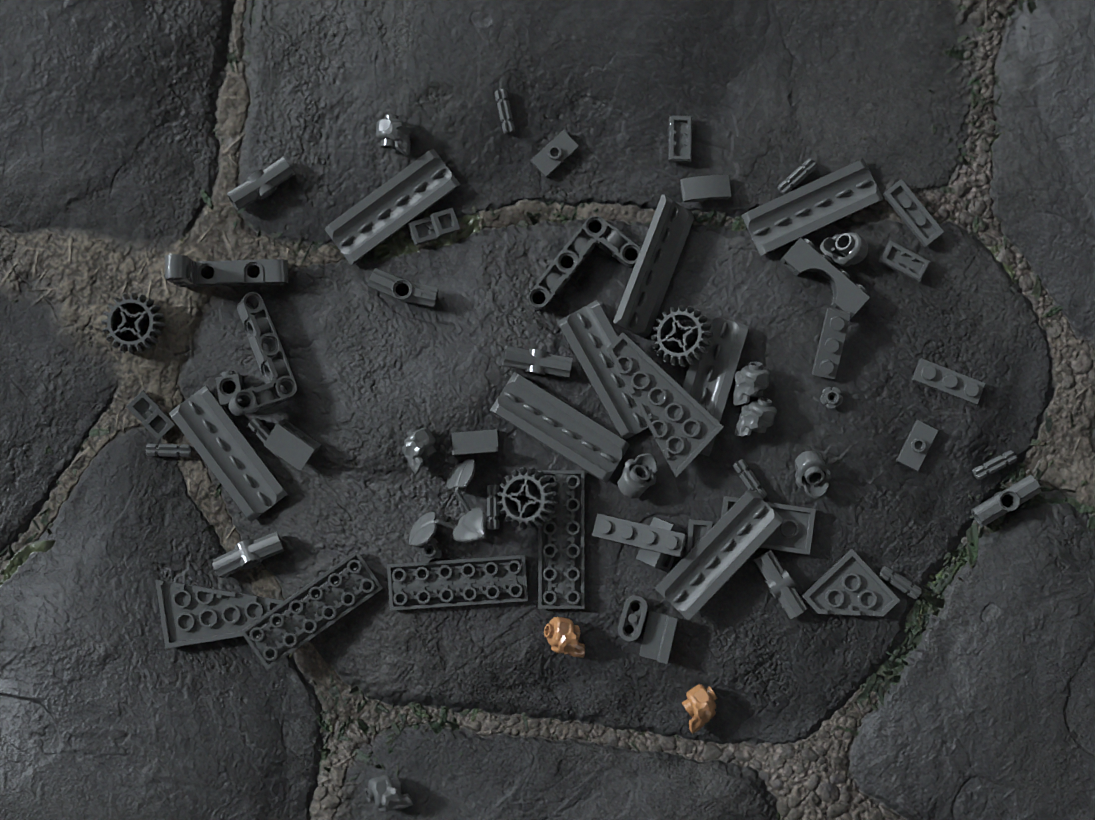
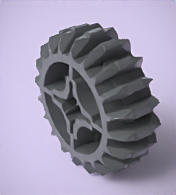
(125, 327)
(664, 340)
(528, 489)

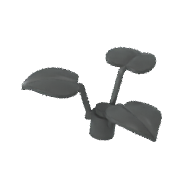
(469, 527)

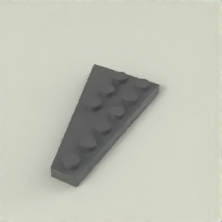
(672, 415)
(206, 614)

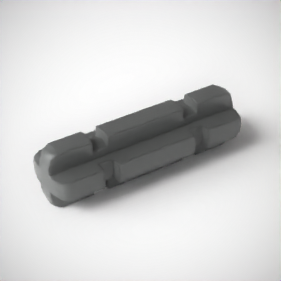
(504, 111)
(797, 176)
(261, 431)
(169, 450)
(994, 465)
(749, 478)
(493, 507)
(900, 582)

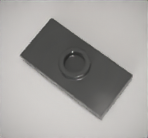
(680, 139)
(554, 153)
(904, 261)
(917, 445)

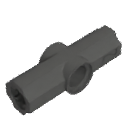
(1018, 494)
(780, 584)

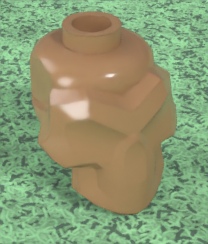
(564, 637)
(700, 706)

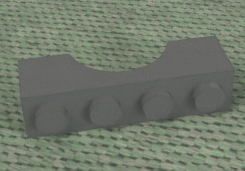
(804, 258)

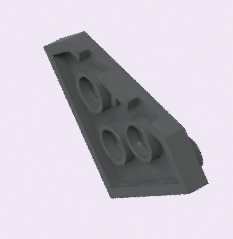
(850, 590)

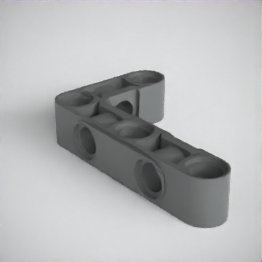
(578, 249)
(188, 273)
(272, 363)

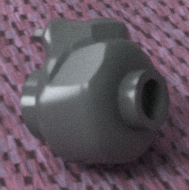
(393, 134)
(845, 248)
(750, 382)
(756, 417)
(418, 447)
(812, 474)
(638, 475)
(386, 794)

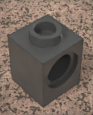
(222, 382)

